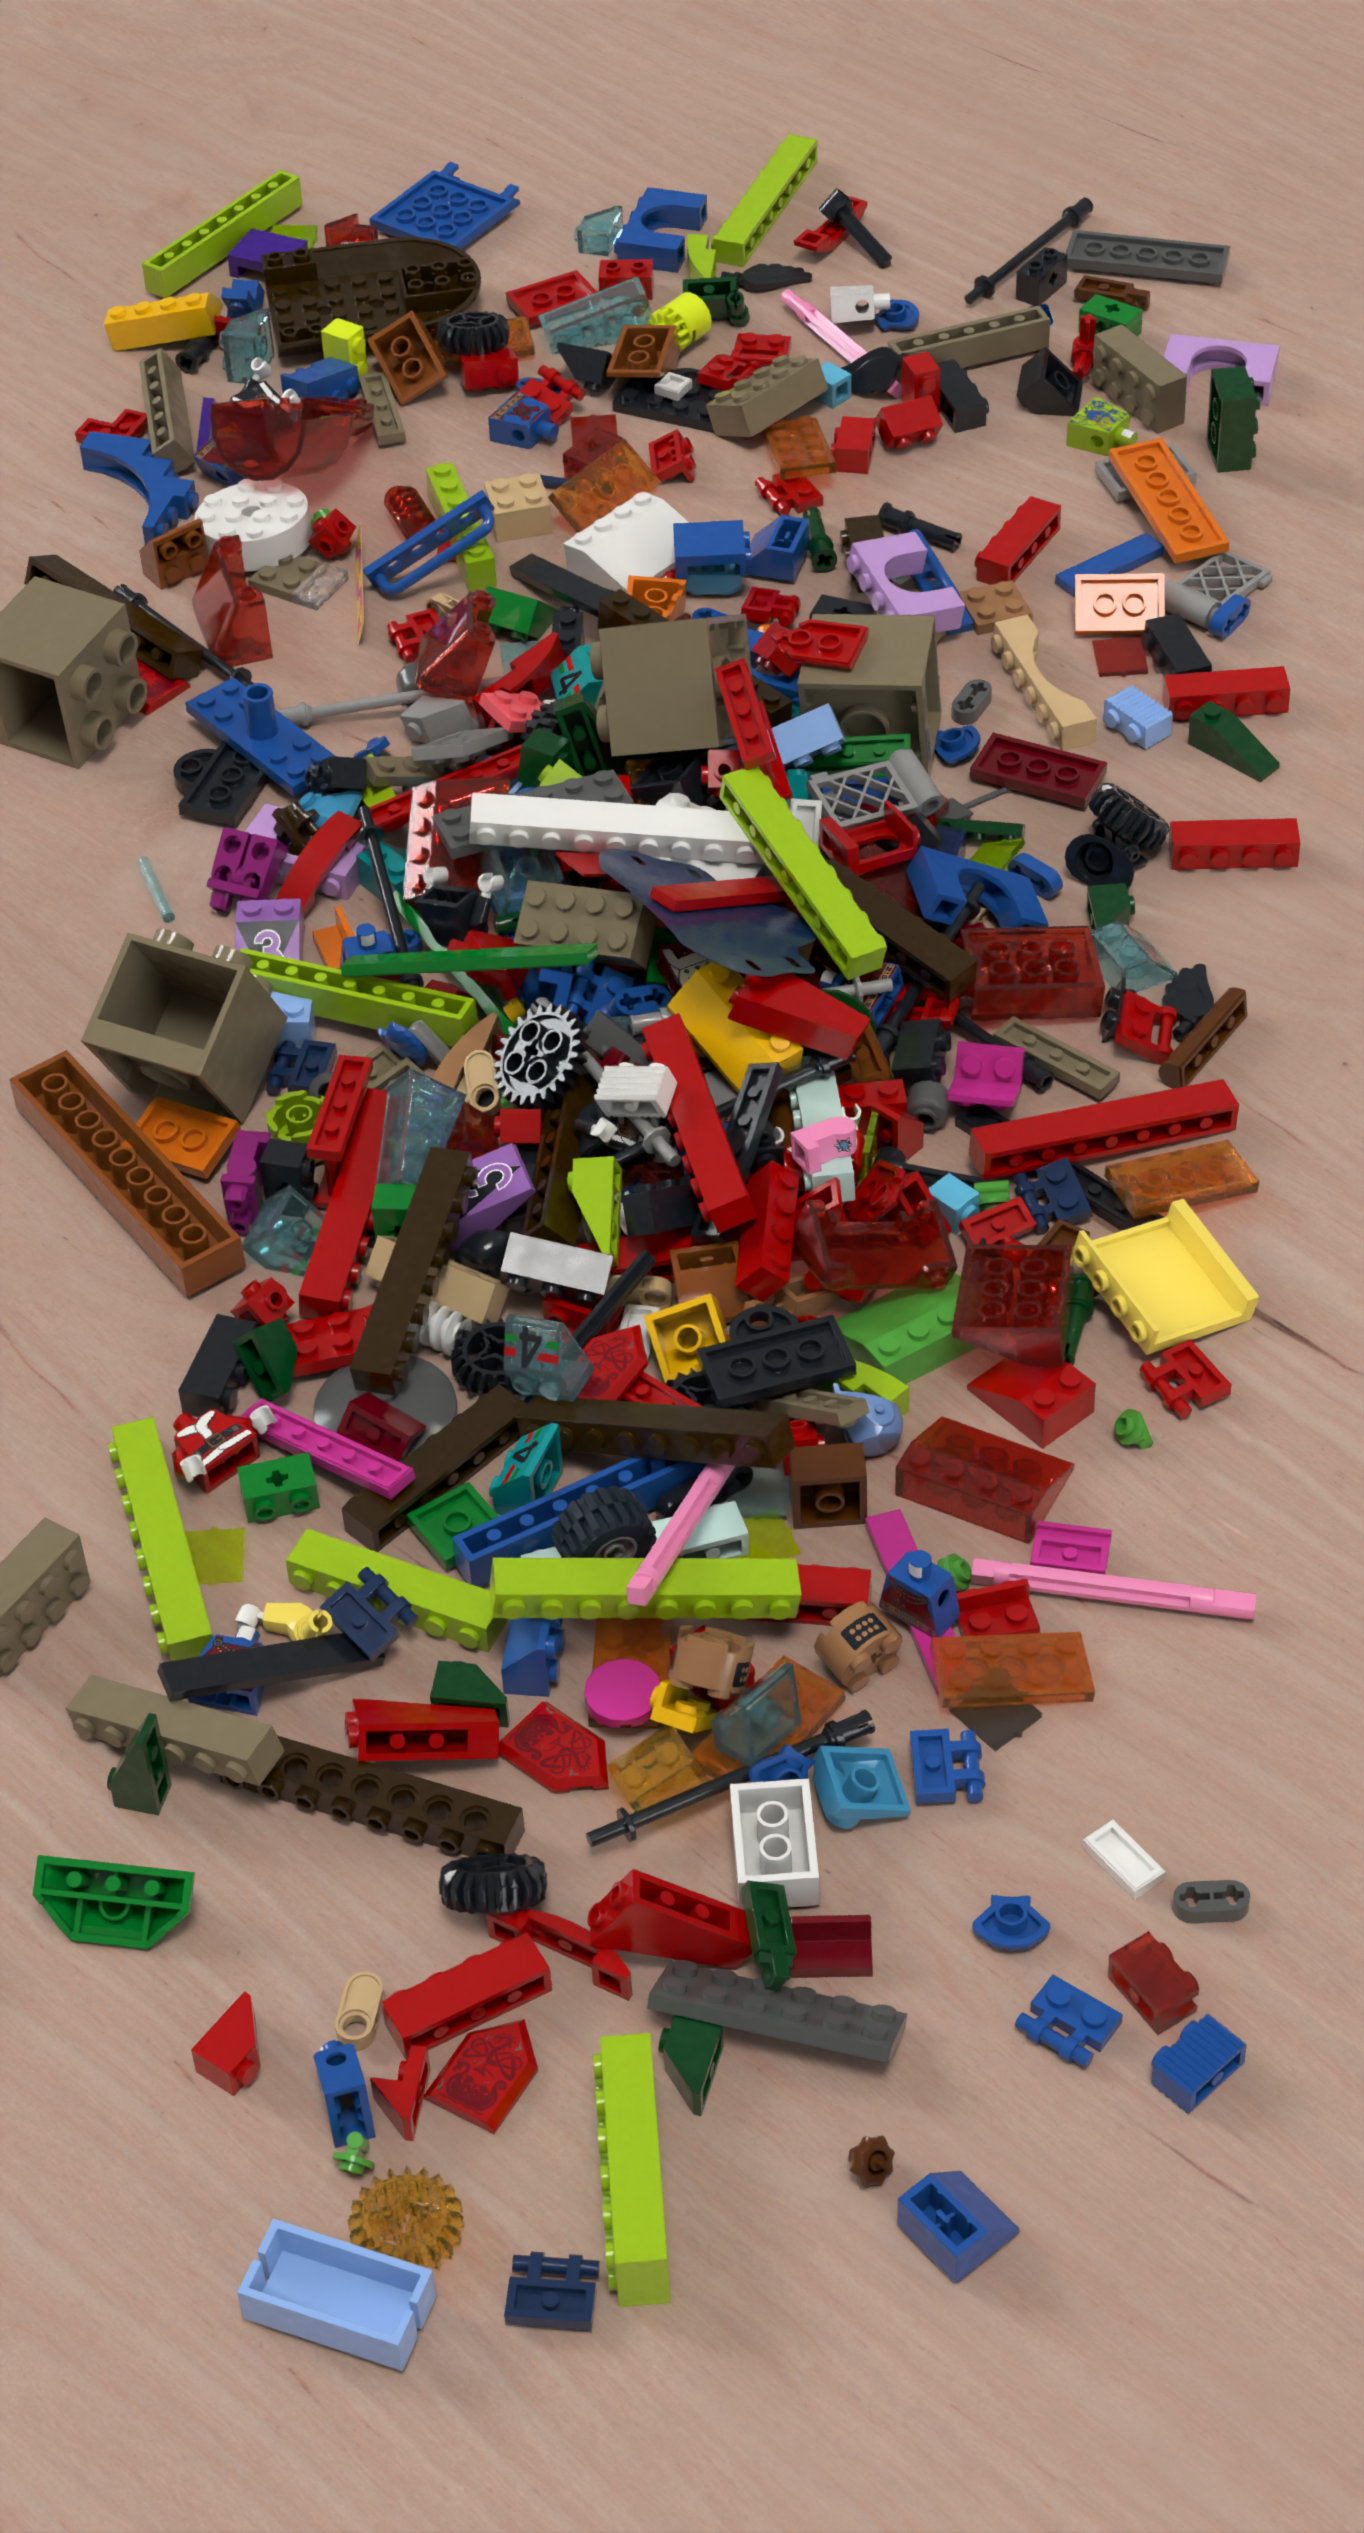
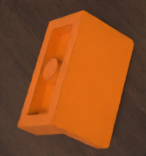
(329, 939)

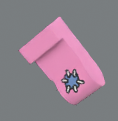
(823, 1143)

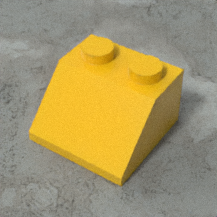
(684, 1329)

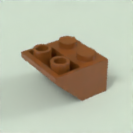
(175, 555)
(705, 1271)

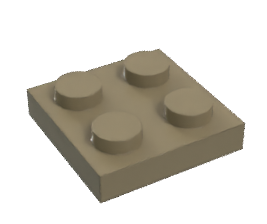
(285, 578)

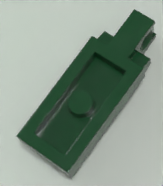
(978, 829)
(769, 1931)

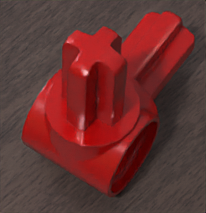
(1083, 347)

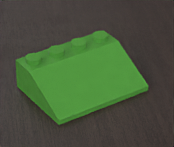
(906, 1331)

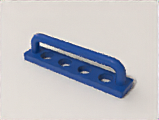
(935, 570)
(380, 572)

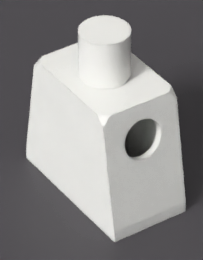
(845, 306)

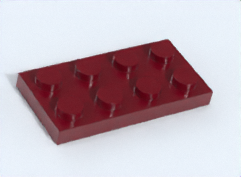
(1038, 770)

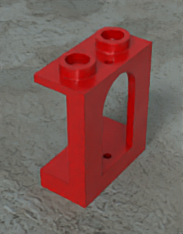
(844, 845)

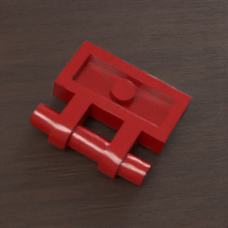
(558, 403)
(789, 493)
(765, 604)
(416, 625)
(1194, 1373)

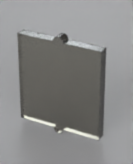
(997, 1723)

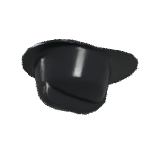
(1098, 861)

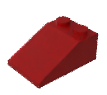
(1035, 1398)

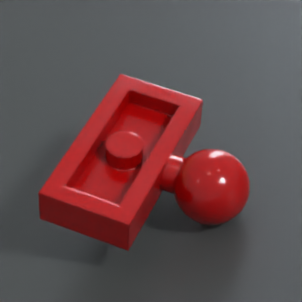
(999, 1224)

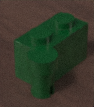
(721, 298)

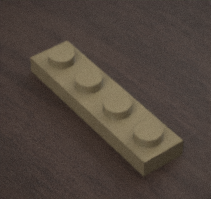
(386, 417)
(406, 772)
(1060, 1058)
(816, 1406)

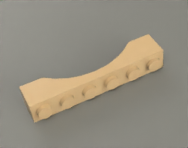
(1065, 717)

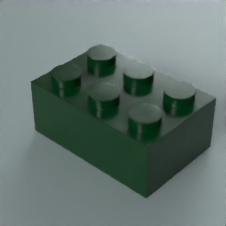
(1232, 419)

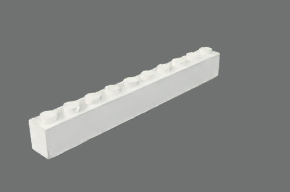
(608, 825)

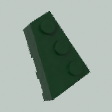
(578, 724)
(538, 752)

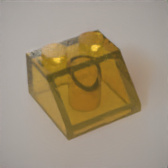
(656, 1769)

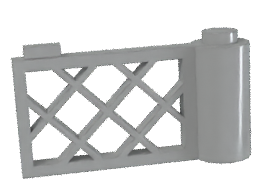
(1197, 604)
(904, 773)

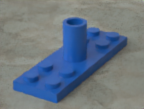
(258, 732)

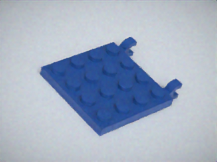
(445, 209)

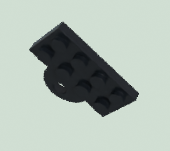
(640, 400)
(219, 785)
(774, 1357)

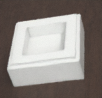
(673, 386)

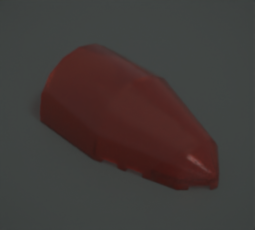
(287, 437)

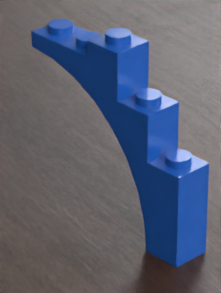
(153, 478)

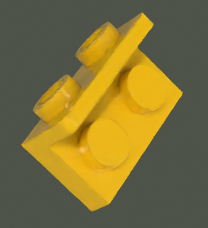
(673, 1708)

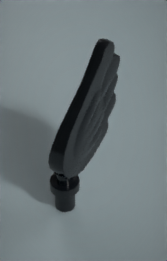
(768, 277)
(875, 370)
(1190, 997)

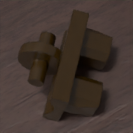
(296, 824)

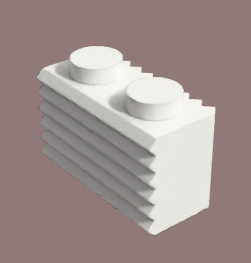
(636, 1090)

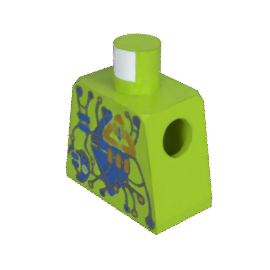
(1100, 428)

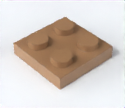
(994, 604)

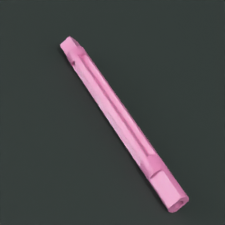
(830, 332)
(677, 1533)
(1117, 1589)

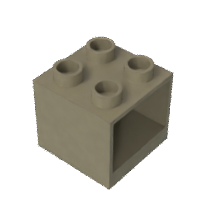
(65, 672)
(665, 683)
(890, 686)
(186, 1024)

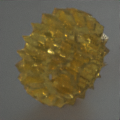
(428, 2232)

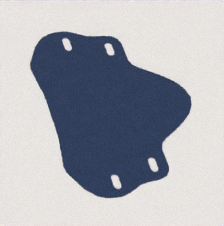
(724, 934)

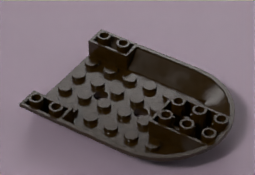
(366, 286)

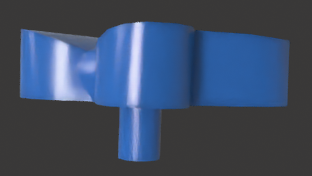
(374, 746)

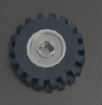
(604, 1526)

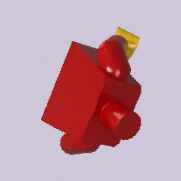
(506, 980)

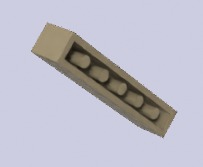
(981, 339)
(166, 410)
(189, 1731)

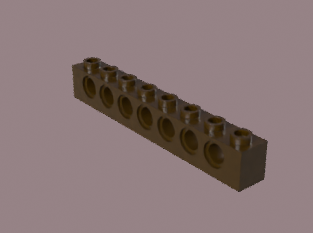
(343, 1785)

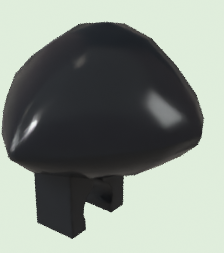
(483, 1251)

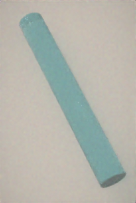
(156, 889)

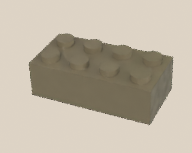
(1139, 378)
(766, 396)
(587, 915)
(38, 1586)

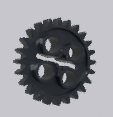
(541, 1056)

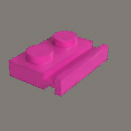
(1071, 1547)

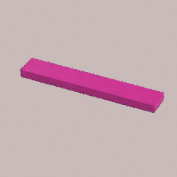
(335, 1452)
(892, 1541)

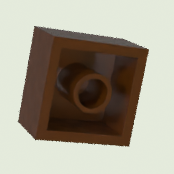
(828, 1485)

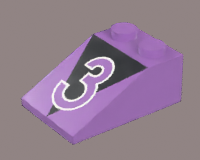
(271, 927)
(499, 1191)

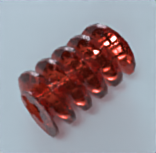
(407, 510)

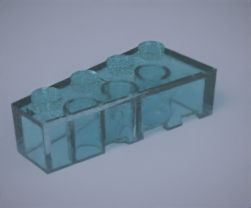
(598, 317)
(416, 1117)

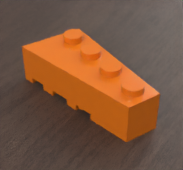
(660, 594)

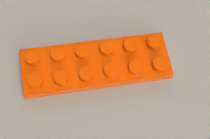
(1168, 500)

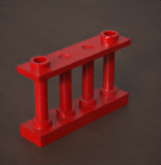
(751, 725)
(337, 1119)

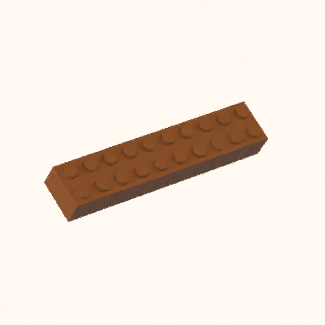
(136, 1186)

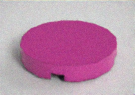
(620, 1693)

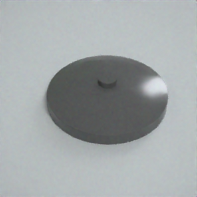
(424, 1396)

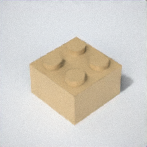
(520, 507)

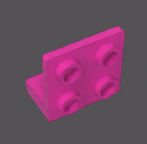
(987, 1075)

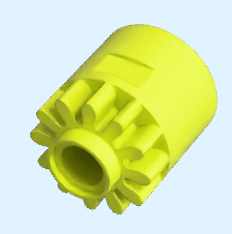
(689, 316)

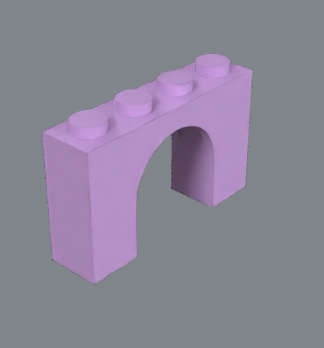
(1198, 354)
(896, 556)
(341, 879)

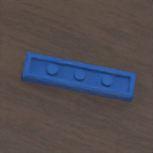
(1113, 561)

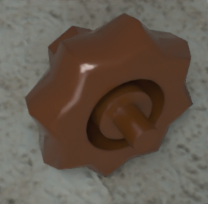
(871, 2161)

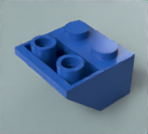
(780, 548)
(531, 1656)
(953, 2222)

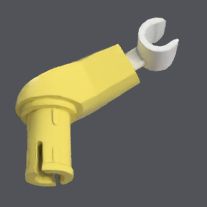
(288, 1619)

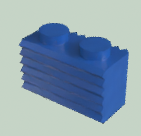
(1197, 2062)

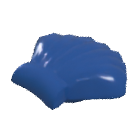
(901, 316)
(957, 743)
(404, 1043)
(784, 1766)
(1011, 1923)

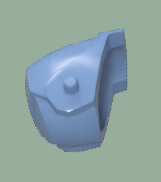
(877, 1429)

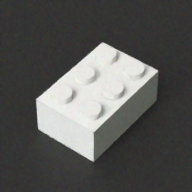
(776, 1838)

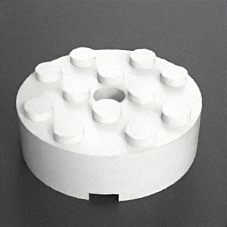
(266, 516)

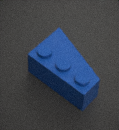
(323, 379)

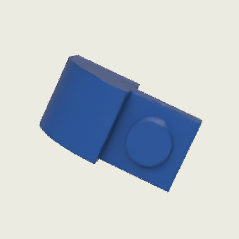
(243, 297)

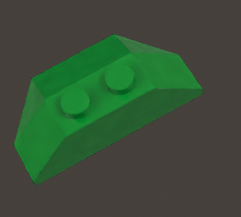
(112, 1900)

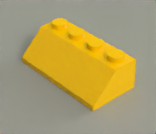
(162, 321)
(727, 1043)

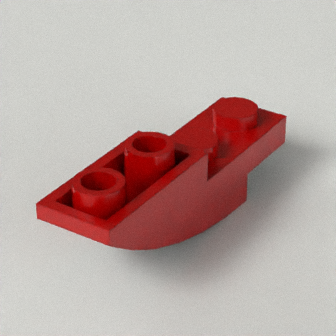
(529, 673)

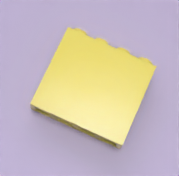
(1167, 1279)

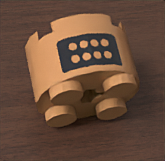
(859, 1645)
(711, 1661)

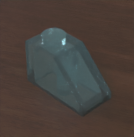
(599, 231)

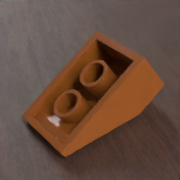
(645, 351)
(408, 357)

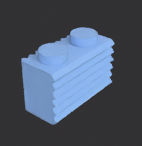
(1138, 717)

